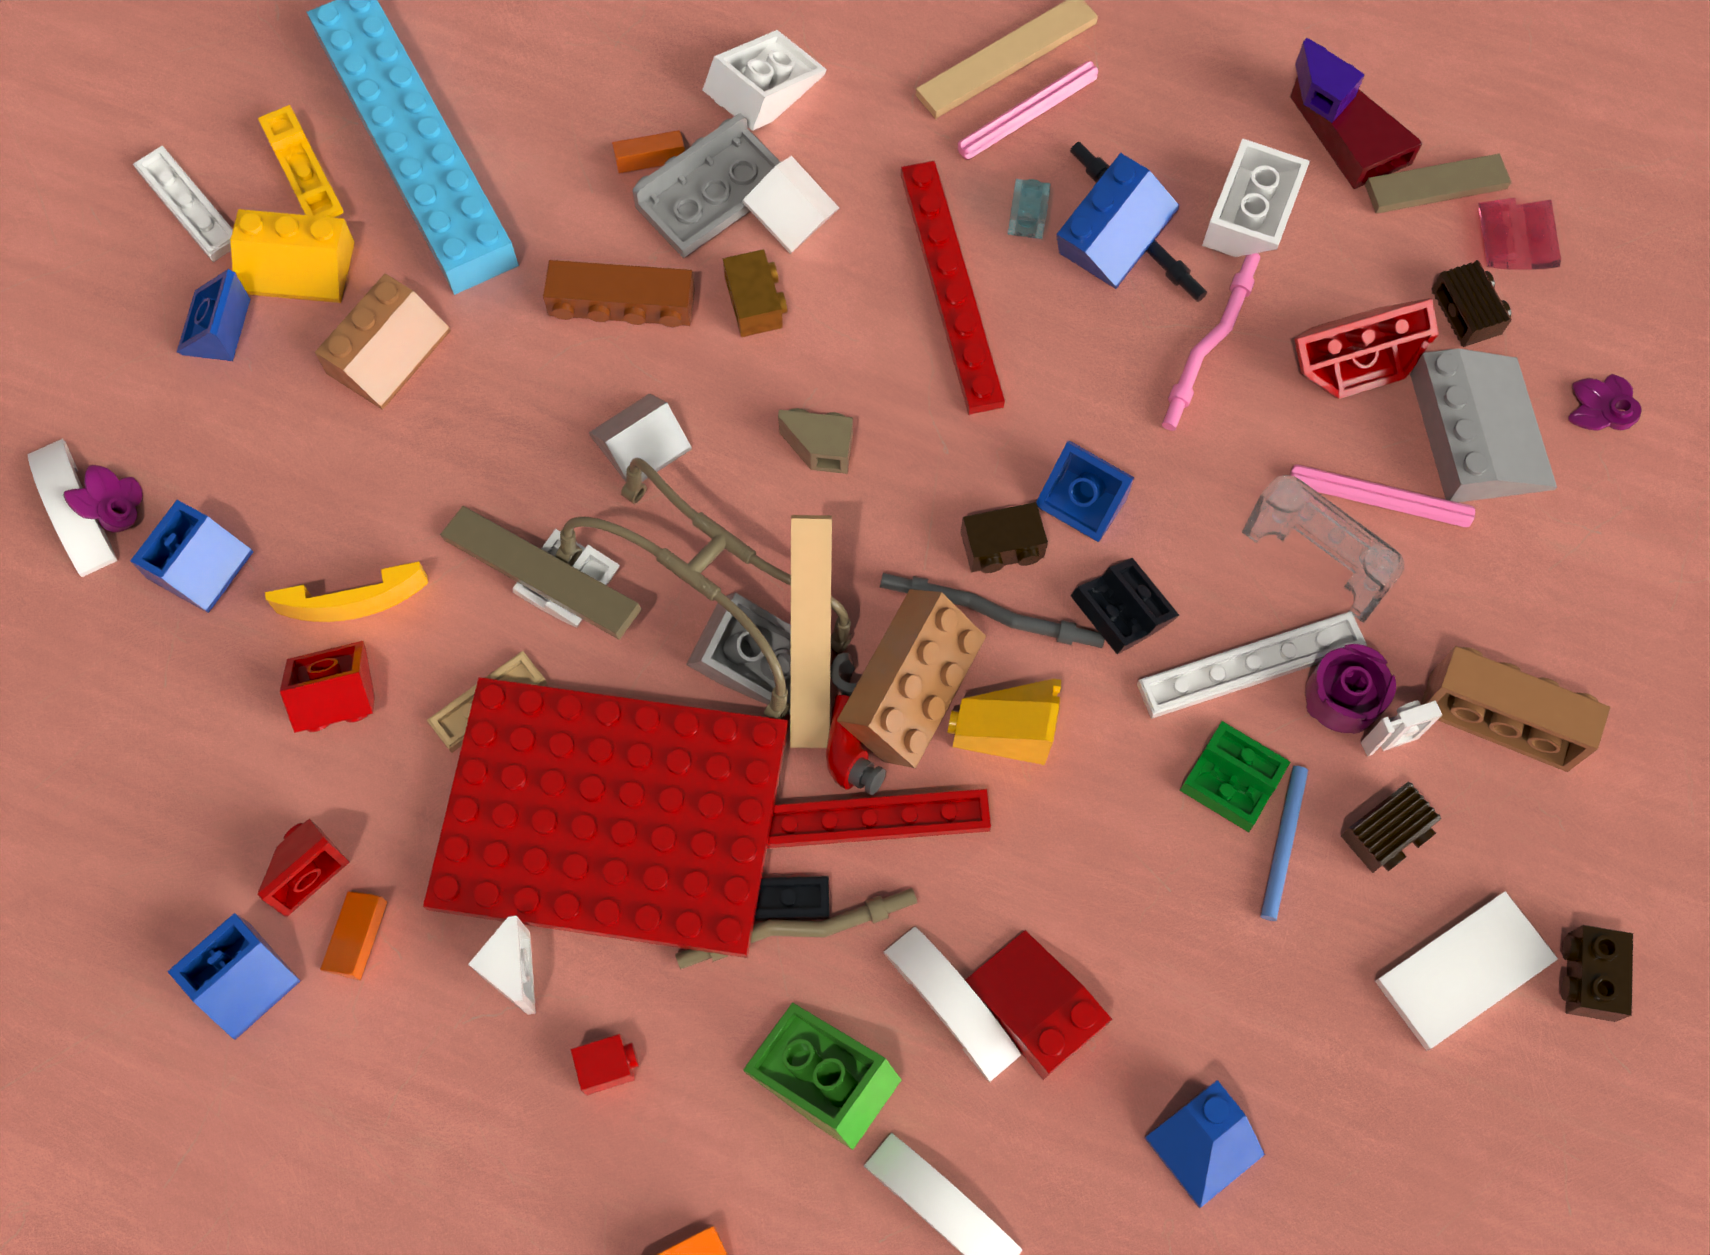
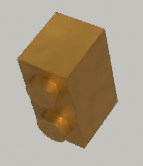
(753, 292)

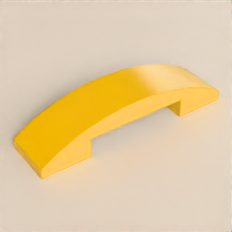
(300, 163)
(398, 585)

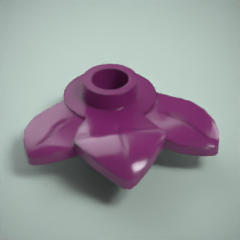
(1601, 404)
(103, 495)

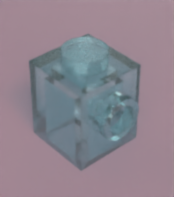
(1029, 208)

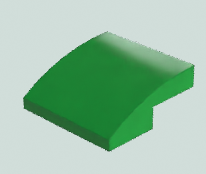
(1235, 776)

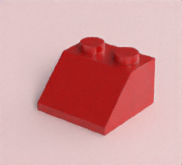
(328, 687)

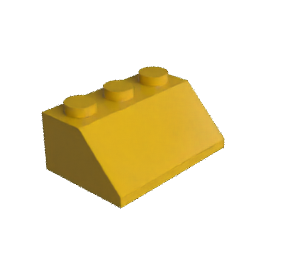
(291, 255)

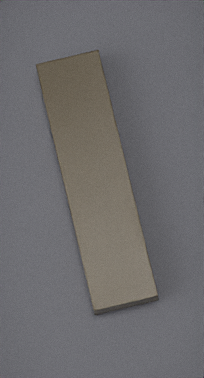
(1437, 183)

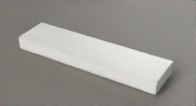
(186, 202)

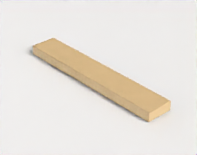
(1005, 56)
(810, 630)

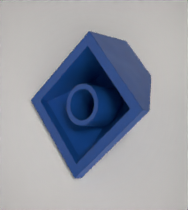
(1206, 1143)

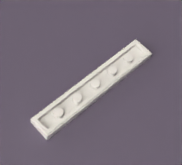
(1247, 665)

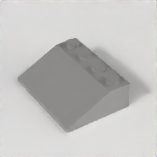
(1480, 425)

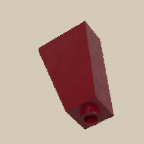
(1362, 138)

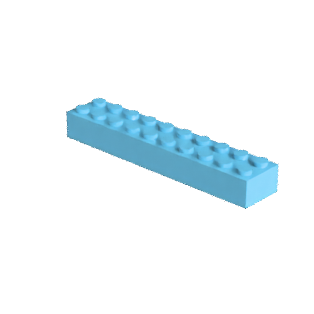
(414, 142)

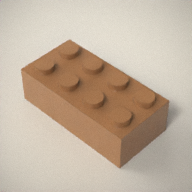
(912, 678)
(1516, 708)

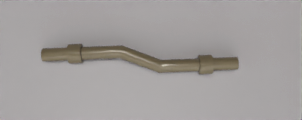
(875, 909)

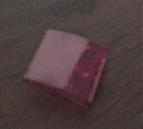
(1519, 235)

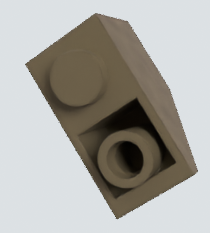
(818, 439)

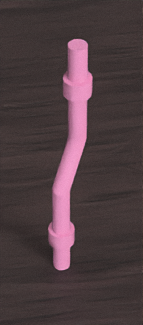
(1182, 392)

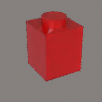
(604, 1064)

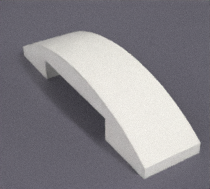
(81, 537)
(953, 1003)
(938, 1200)

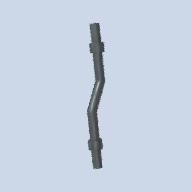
(1064, 632)

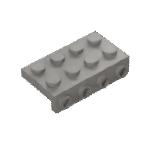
(704, 186)

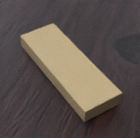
(452, 719)

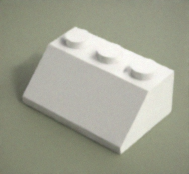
(1255, 200)

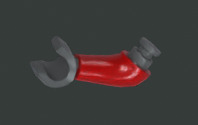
(844, 754)

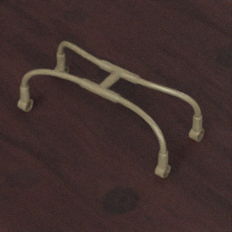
(691, 572)

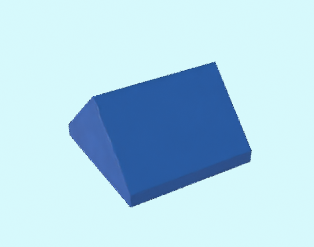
(215, 319)
(1085, 491)

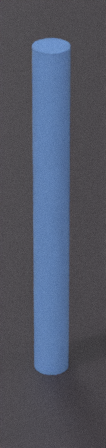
(1284, 843)

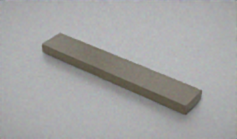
(541, 572)

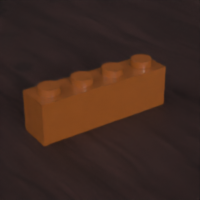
(619, 293)

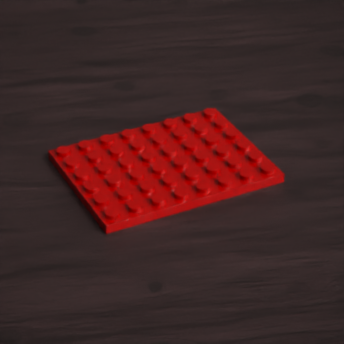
(609, 817)

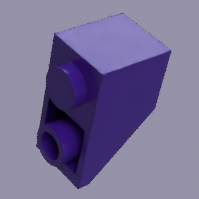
(1326, 80)

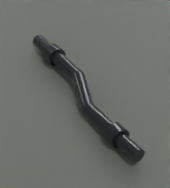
(1175, 270)

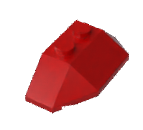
(1367, 347)

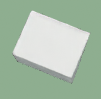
(790, 204)
(508, 965)

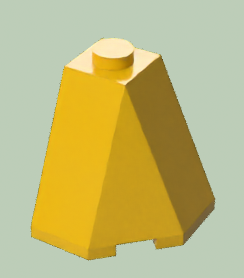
(1009, 722)

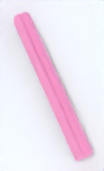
(1027, 110)
(1385, 496)

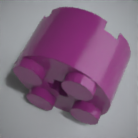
(1370, 691)

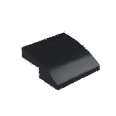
(1124, 605)

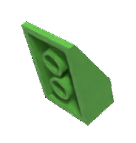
(823, 1075)

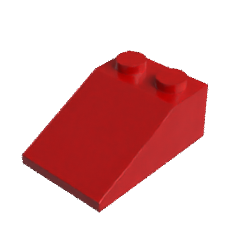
(1038, 1003)

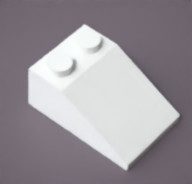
(761, 78)

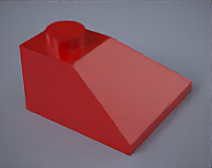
(300, 867)

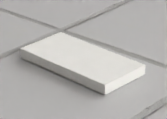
(1466, 970)

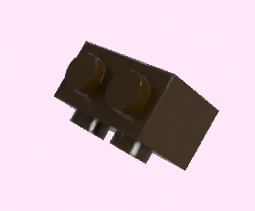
(1598, 973)

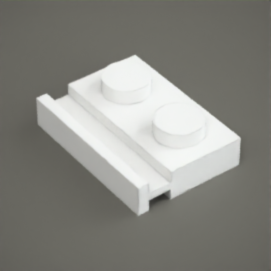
(1405, 727)

